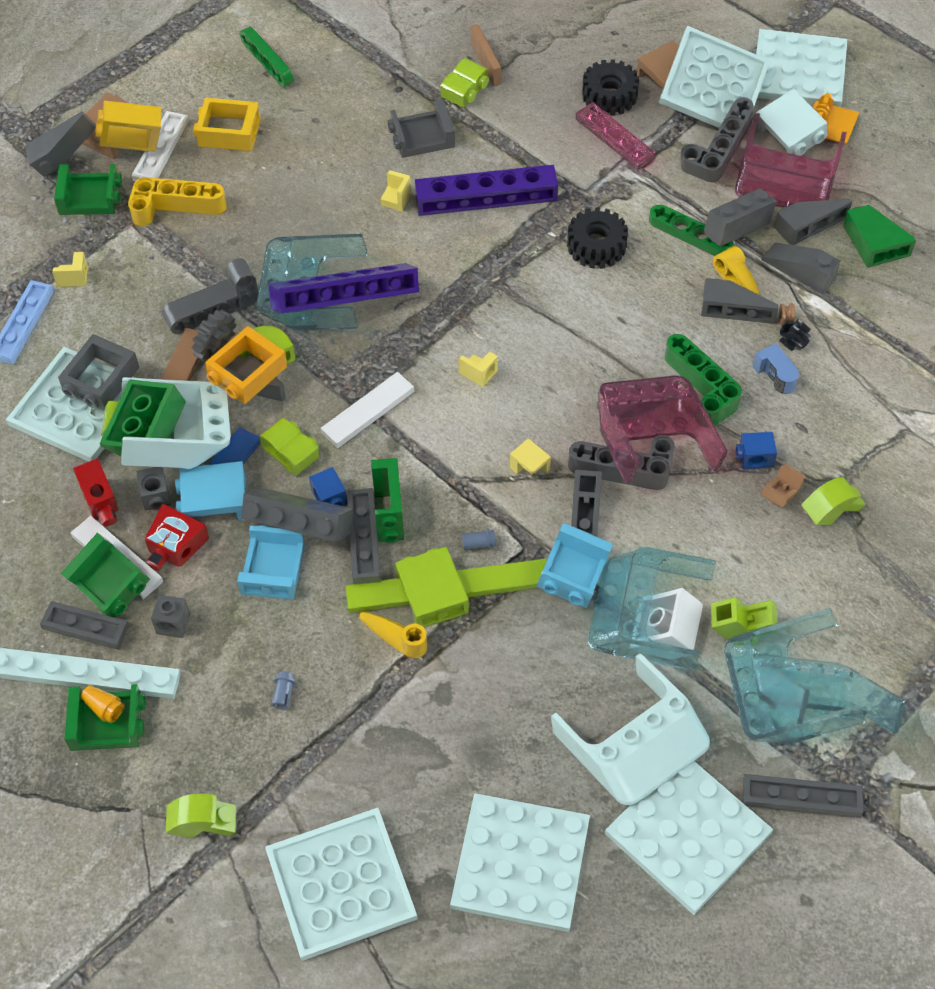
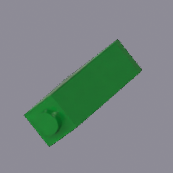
(876, 236)

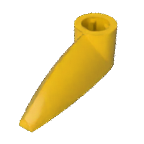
(732, 267)
(397, 634)

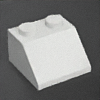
(674, 618)

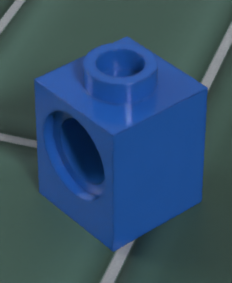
(756, 450)
(328, 487)

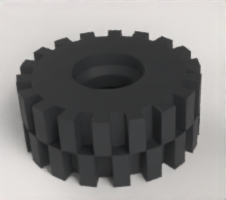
(611, 76)
(597, 250)

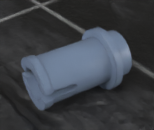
(479, 539)
(283, 689)

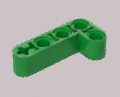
(718, 388)

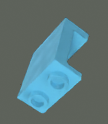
(211, 489)
(272, 563)
(574, 565)

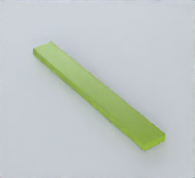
(475, 581)

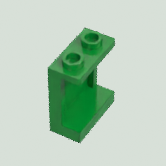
(87, 192)
(386, 483)
(106, 576)
(88, 732)

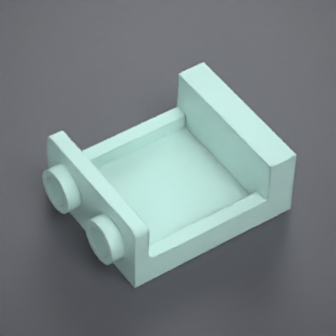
(793, 123)

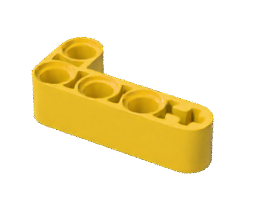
(174, 195)

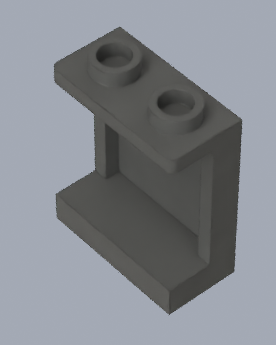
(422, 131)

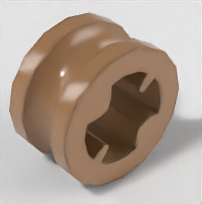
(786, 313)

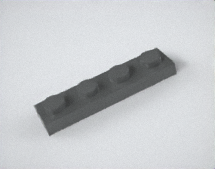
(363, 537)
(803, 795)

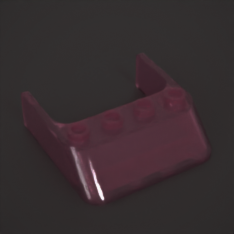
(785, 175)
(651, 409)

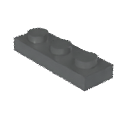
(84, 625)

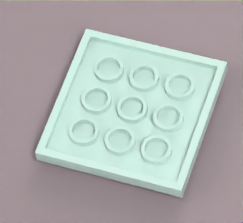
(802, 62)
(711, 77)
(59, 419)
(689, 835)
(520, 862)
(340, 883)

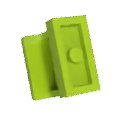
(432, 587)

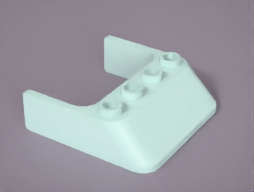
(198, 435)
(647, 748)

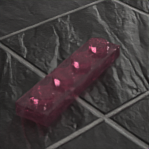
(615, 135)

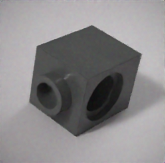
(149, 480)
(170, 616)

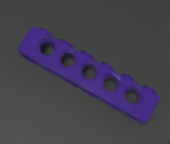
(486, 190)
(343, 288)

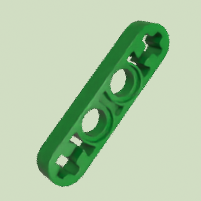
(266, 56)
(670, 217)

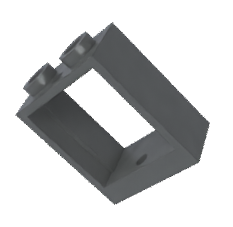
(107, 351)

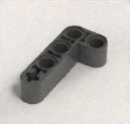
(723, 139)
(229, 295)
(591, 458)

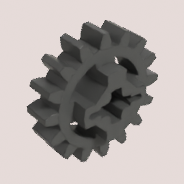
(213, 334)

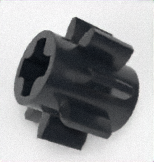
(795, 335)

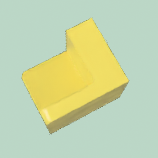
(397, 192)
(72, 274)
(478, 369)
(529, 457)

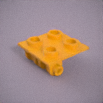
(837, 118)

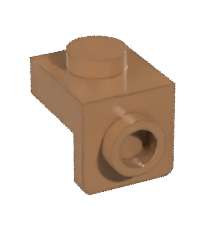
(784, 486)

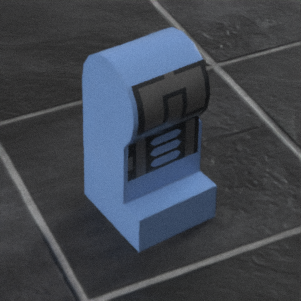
(777, 367)

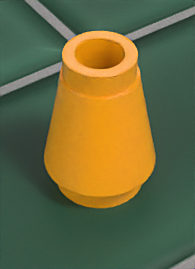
(103, 704)

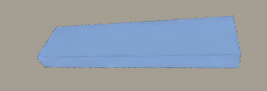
(23, 320)

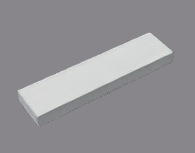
(151, 162)
(367, 410)
(87, 531)

